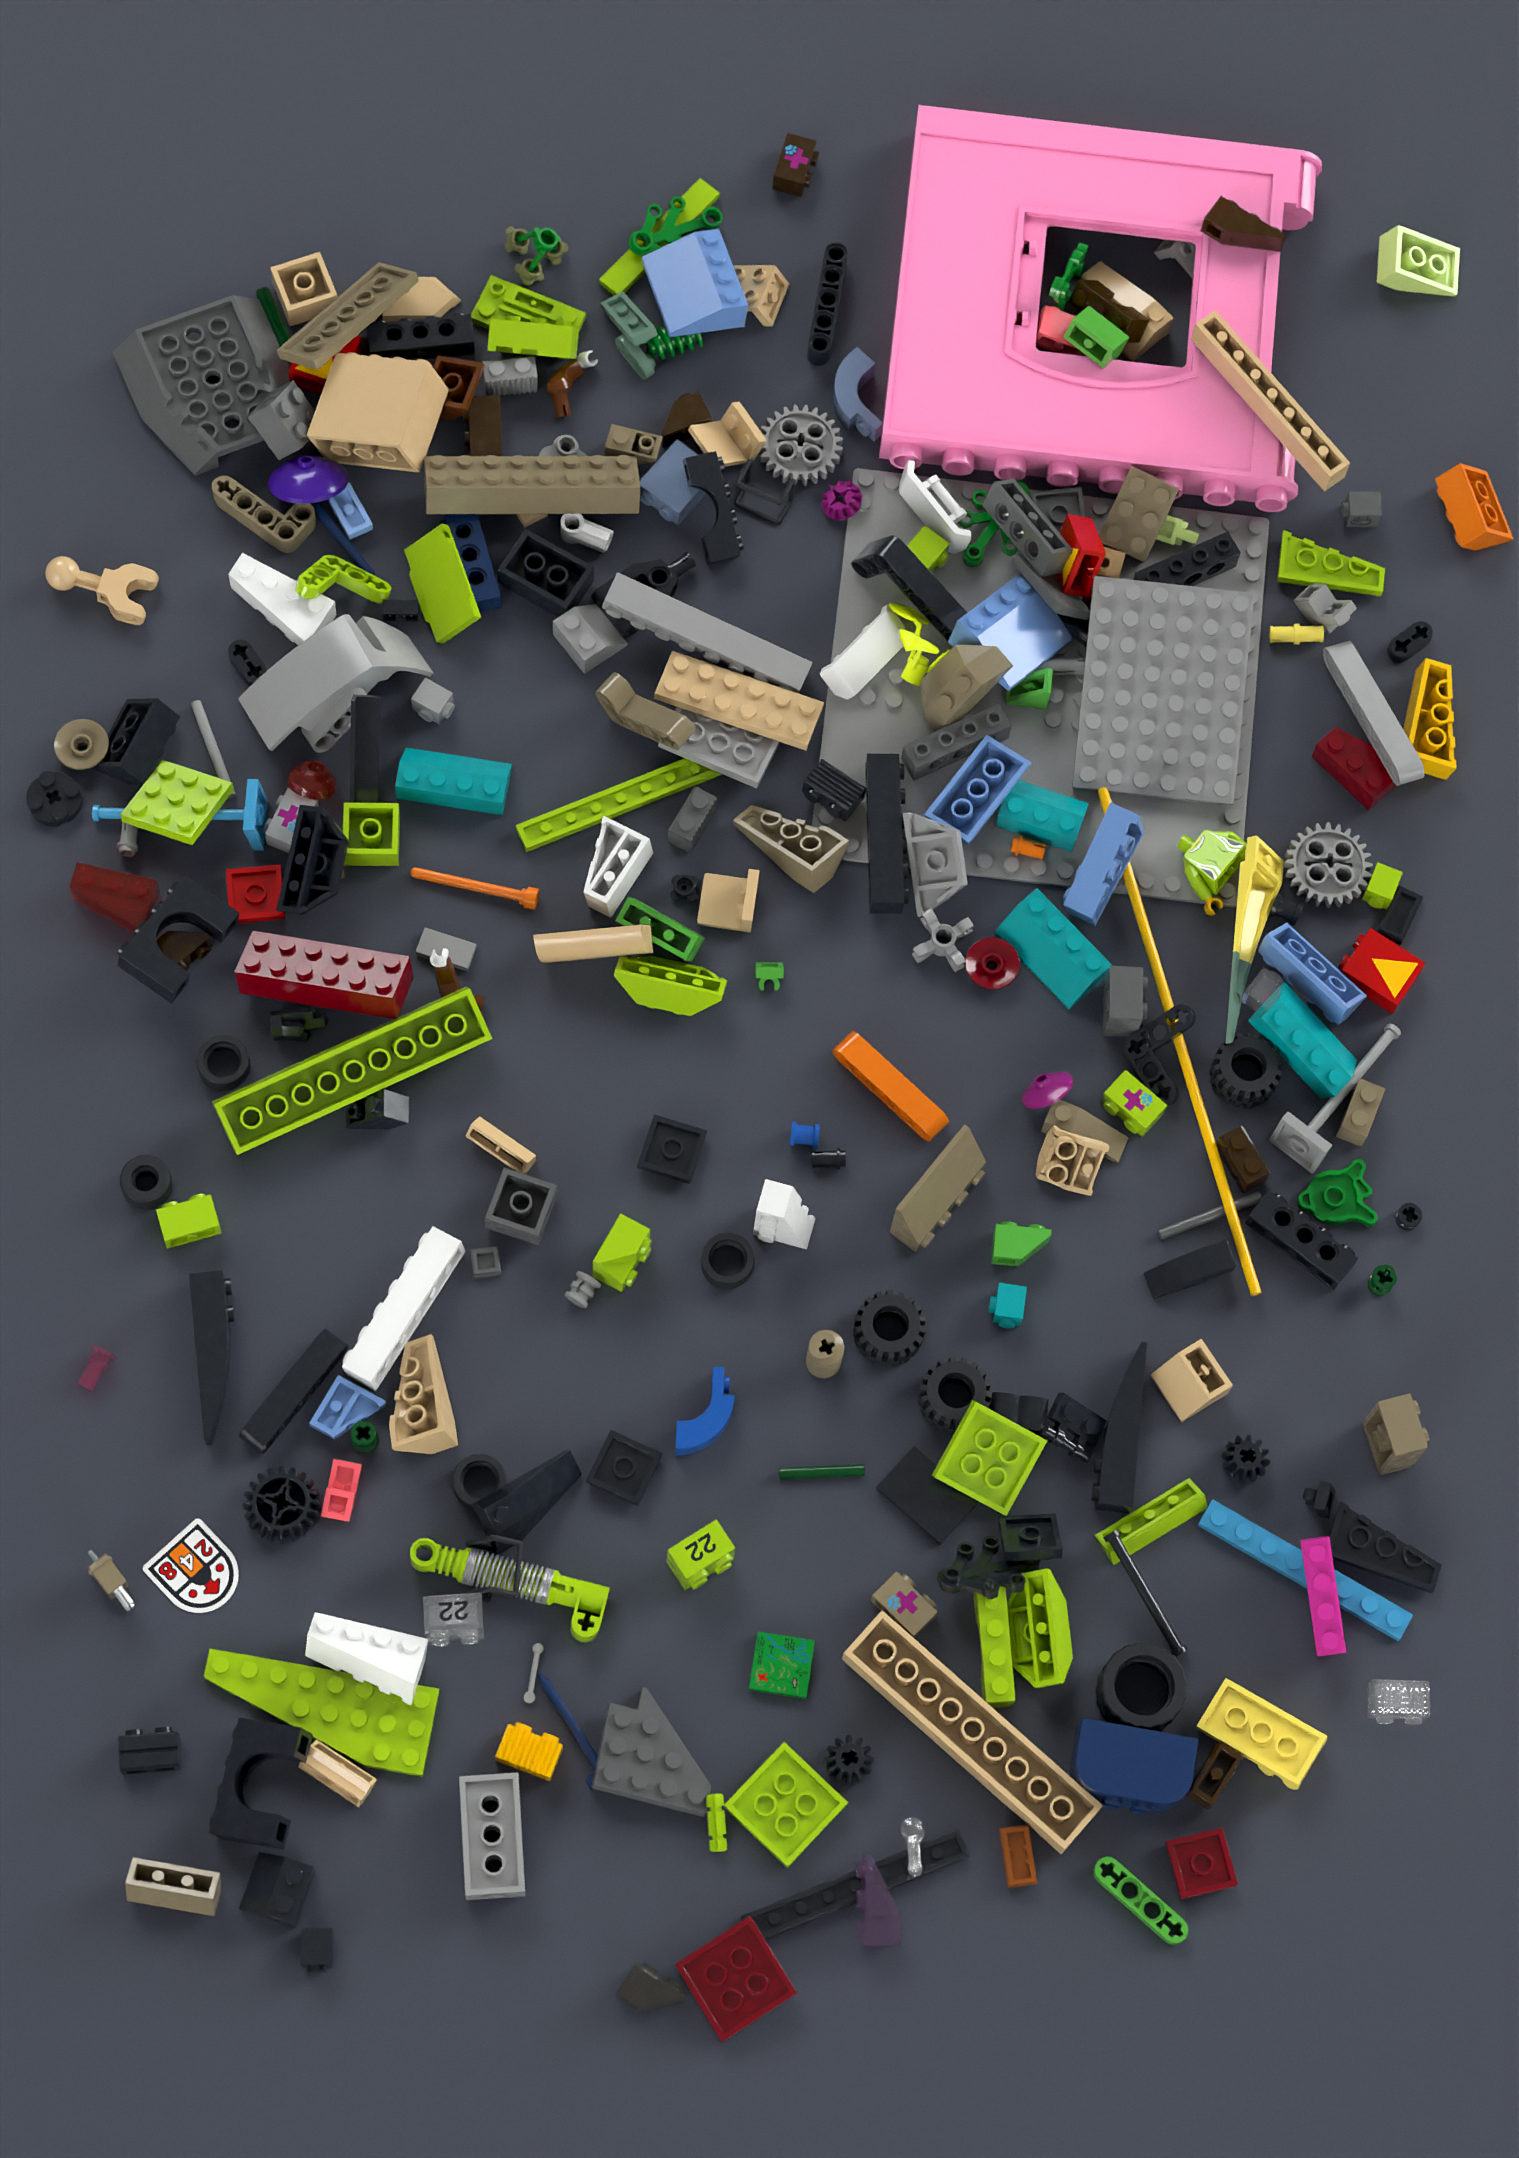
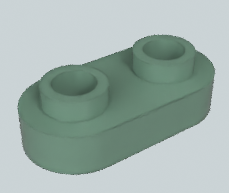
(641, 363)

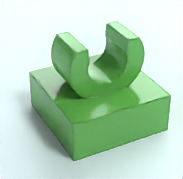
(770, 971)

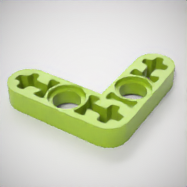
(334, 569)

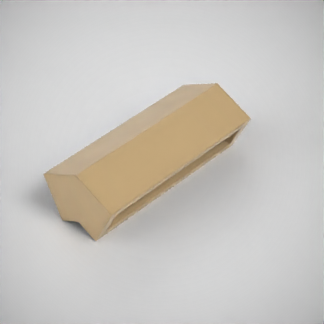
(503, 1143)
(338, 1773)

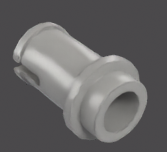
(128, 839)

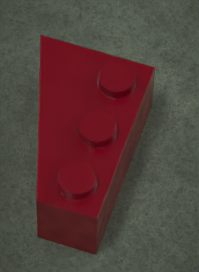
(1354, 766)

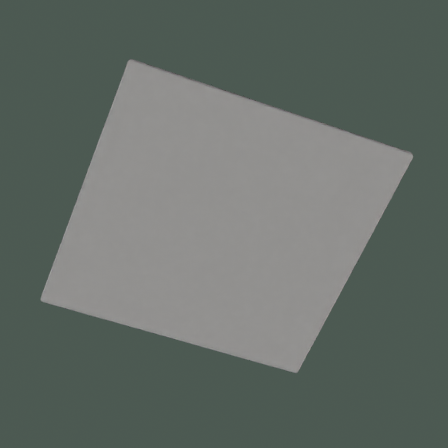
(891, 713)

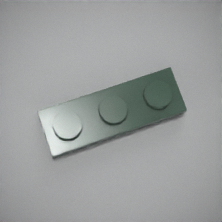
(629, 319)

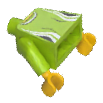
(1211, 863)

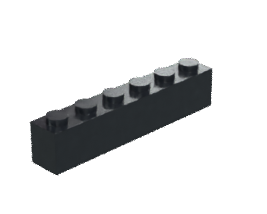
(884, 834)

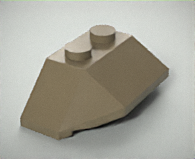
(960, 682)

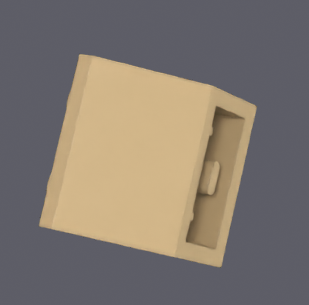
(1191, 1380)

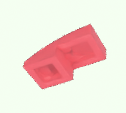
(341, 1490)

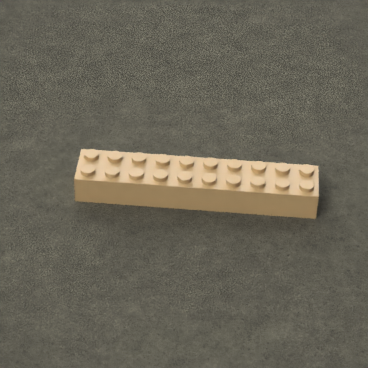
(971, 1732)

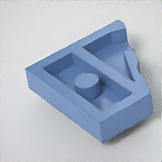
(344, 1407)

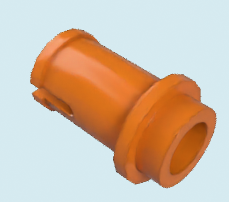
(1027, 847)

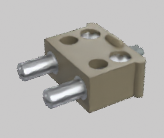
(110, 1579)

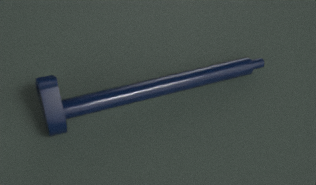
(341, 538)
(570, 1723)

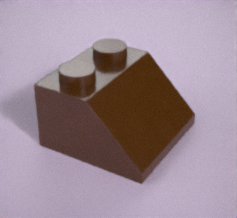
(461, 380)

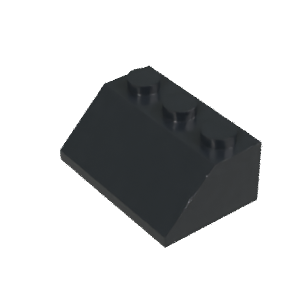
(137, 740)

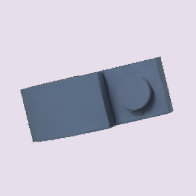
(850, 377)

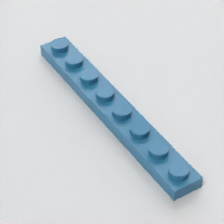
(1289, 1562)

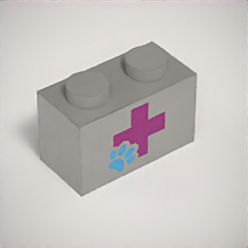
(280, 828)

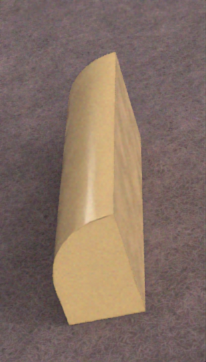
(593, 943)

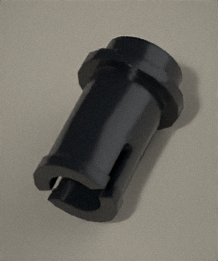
(829, 1158)

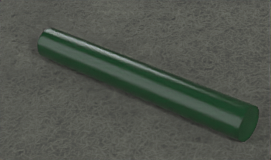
(822, 1471)

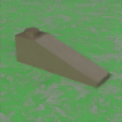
(800, 850)

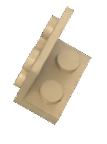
(763, 290)
(733, 437)
(728, 901)

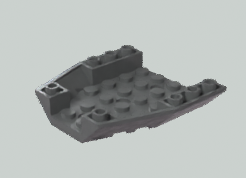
(171, 372)

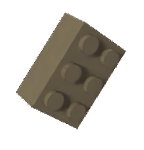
(1138, 513)
(1395, 1434)

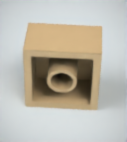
(303, 287)

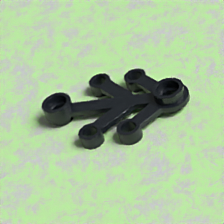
(955, 1578)

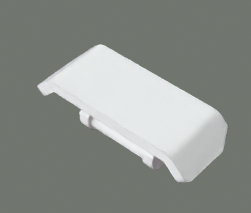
(929, 510)
(864, 655)

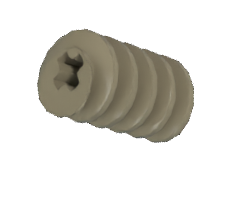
(824, 1354)

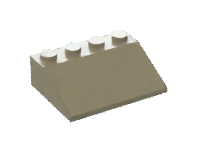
(938, 1191)

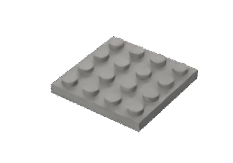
(726, 748)

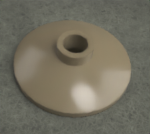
(77, 734)

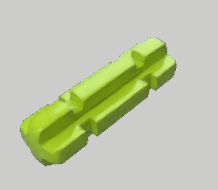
(716, 1822)

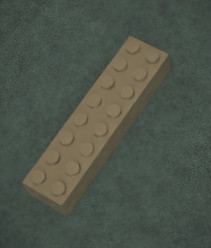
(531, 484)

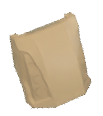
(1070, 1160)

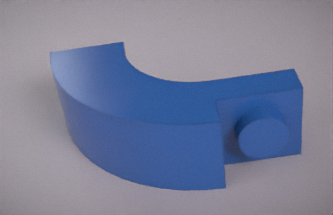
(707, 1428)

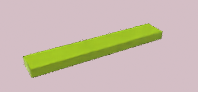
(629, 266)

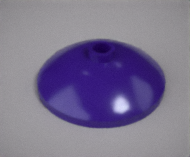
(308, 479)

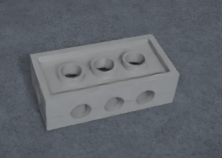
(476, 1822)

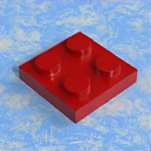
(255, 892)

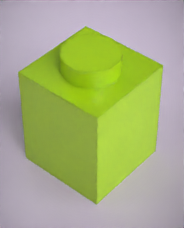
(1382, 886)

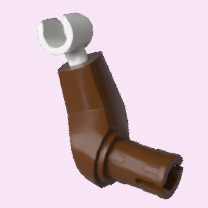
(562, 381)
(447, 977)

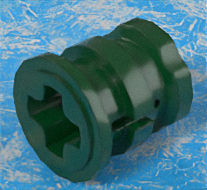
(363, 1445)

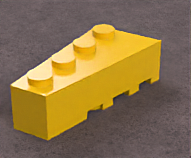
(1431, 718)

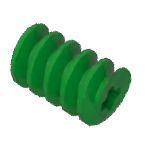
(663, 343)

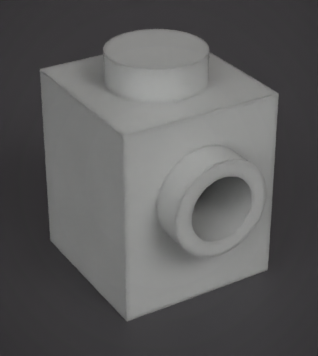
(432, 702)

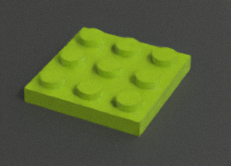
(177, 802)
(989, 1458)
(785, 1804)

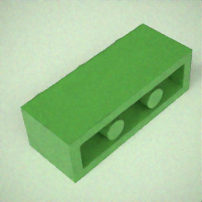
(664, 930)

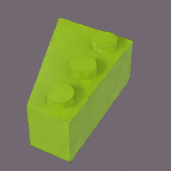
(533, 337)

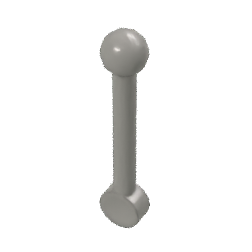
(529, 1697)

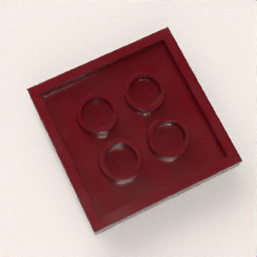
(736, 1978)

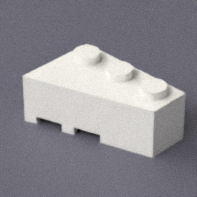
(782, 1216)

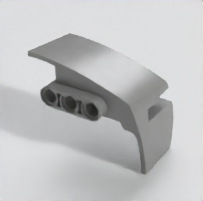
(319, 677)

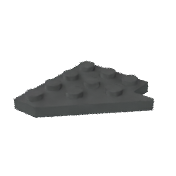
(647, 1759)

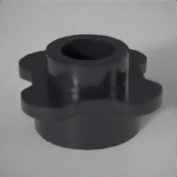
(684, 880)

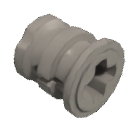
(582, 1289)

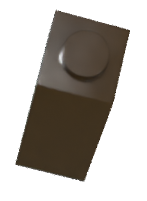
(686, 411)

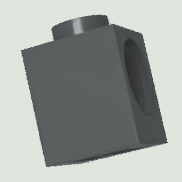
(1361, 509)

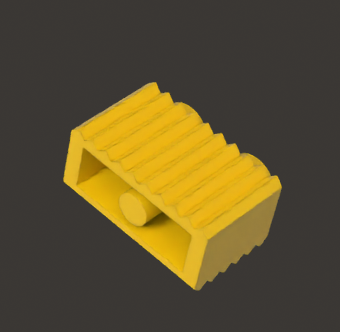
(529, 1751)

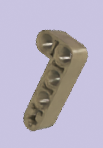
(261, 511)
(642, 714)

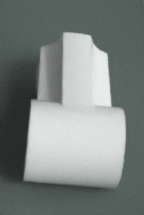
(587, 533)

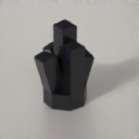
(295, 1023)

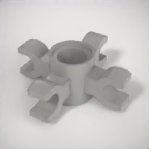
(937, 930)

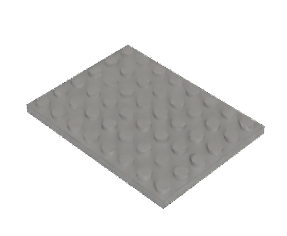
(1163, 690)

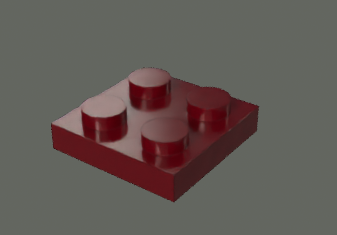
(1201, 1863)

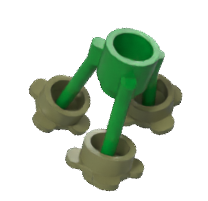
(544, 241)

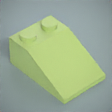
(1417, 263)

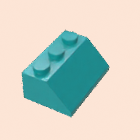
(1042, 815)

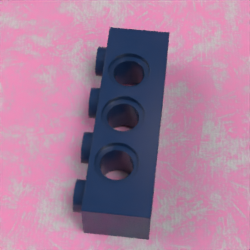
(487, 593)

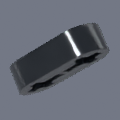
(1413, 646)
(243, 666)

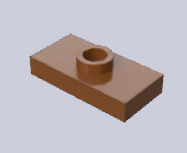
(1018, 1856)

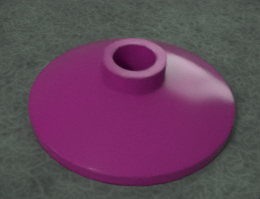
(1047, 1089)

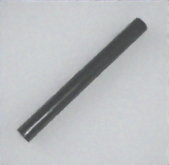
(1207, 1216)

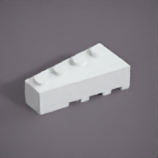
(278, 601)
(368, 1653)

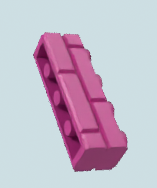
(1323, 1596)

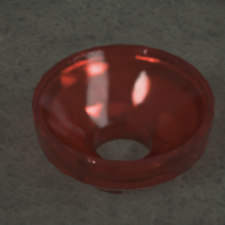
(312, 781)

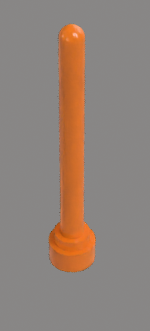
(527, 897)

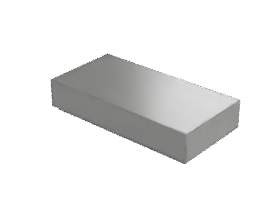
(460, 950)

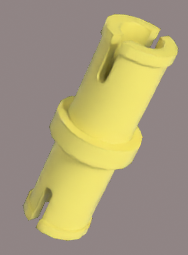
(1296, 634)

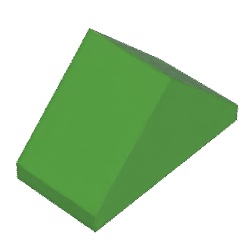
(1032, 691)

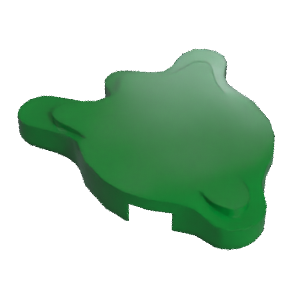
(1338, 1196)

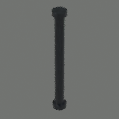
(1145, 1593)

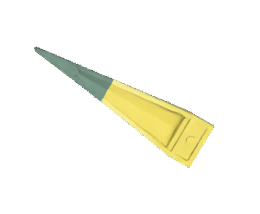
(1257, 890)

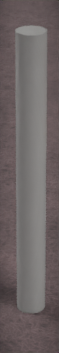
(210, 742)

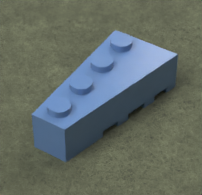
(1104, 864)

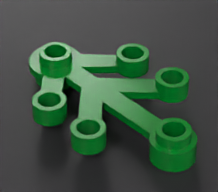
(669, 232)
(1074, 268)
(987, 534)

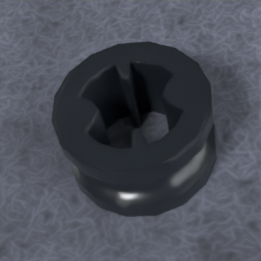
(1400, 1218)

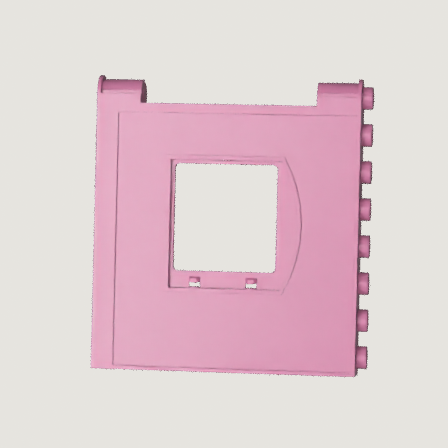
(974, 385)

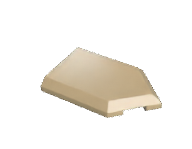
(424, 299)

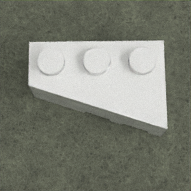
(615, 866)

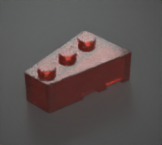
(115, 894)

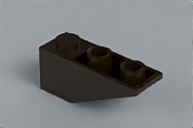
(1237, 227)

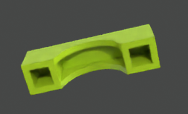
(995, 1645)

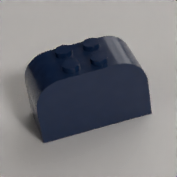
(1132, 1766)

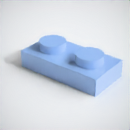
(350, 513)

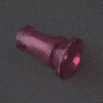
(95, 1367)

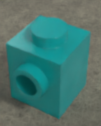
(1008, 1305)

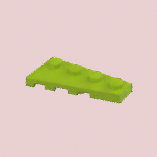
(1307, 564)

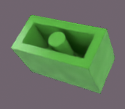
(1096, 337)

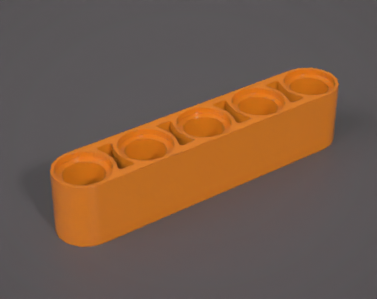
(890, 1086)

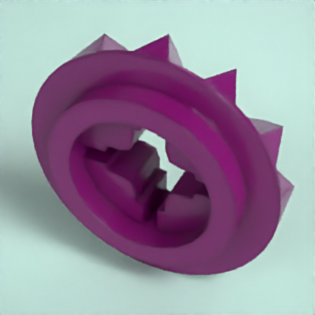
(835, 509)

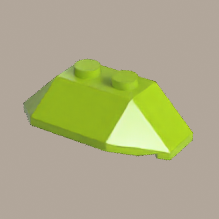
(669, 984)
(1040, 1630)

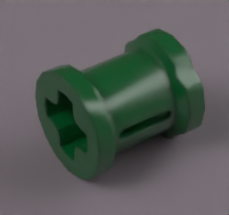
(1374, 1278)

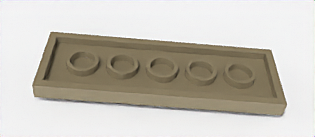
(347, 315)

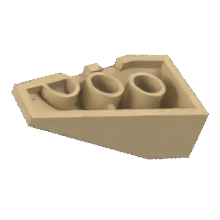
(1132, 296)

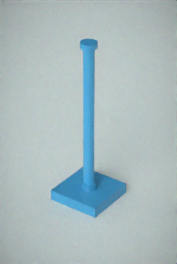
(253, 814)

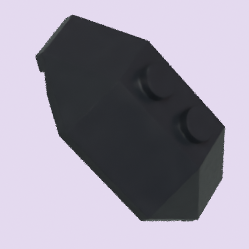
(313, 861)

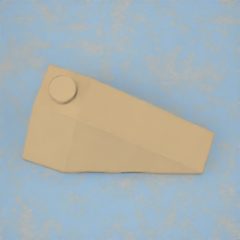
(423, 1409)

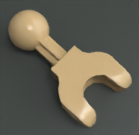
(111, 588)

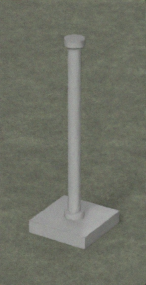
(1301, 1140)

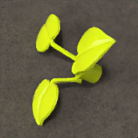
(917, 664)

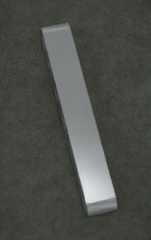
(1373, 713)

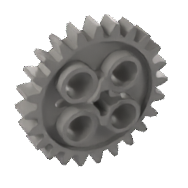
(803, 425)
(1326, 842)

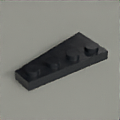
(1377, 1551)

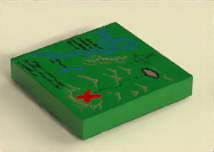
(781, 1665)

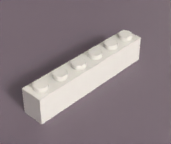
(403, 1308)

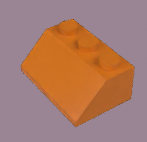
(1473, 507)

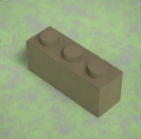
(173, 1886)

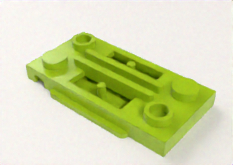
(505, 298)
(441, 584)

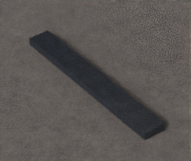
(842, 1890)

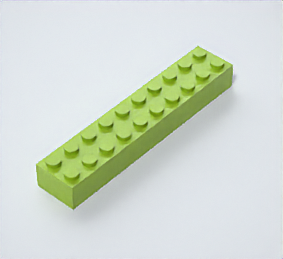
(351, 1070)

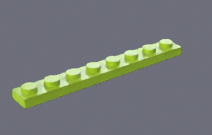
(612, 802)

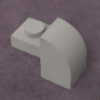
(1322, 608)

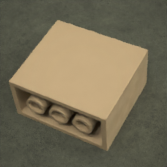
(378, 411)

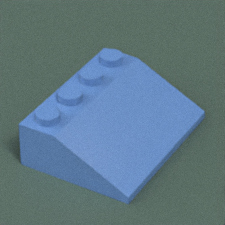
(696, 285)
(1018, 624)

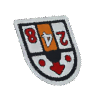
(195, 1569)

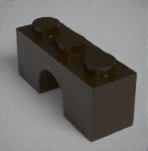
(1099, 297)

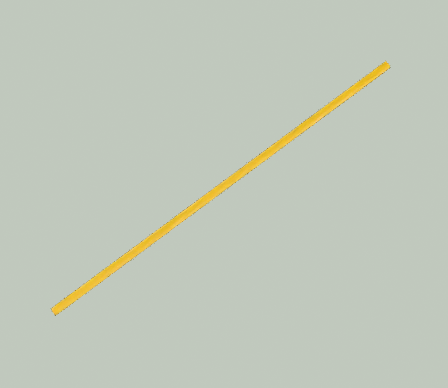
(1188, 1072)

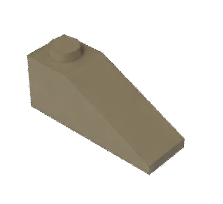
(1079, 1122)

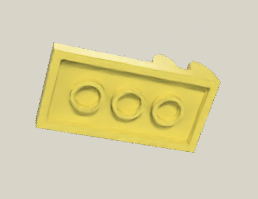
(1262, 1733)

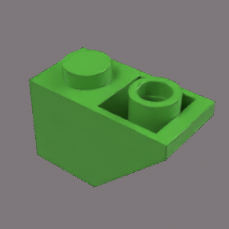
(1016, 1244)

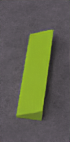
(1155, 1518)

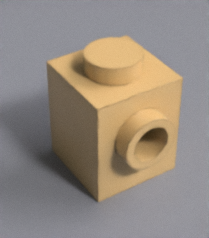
(1112, 562)

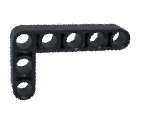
(913, 578)

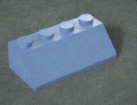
(978, 788)
(1311, 973)

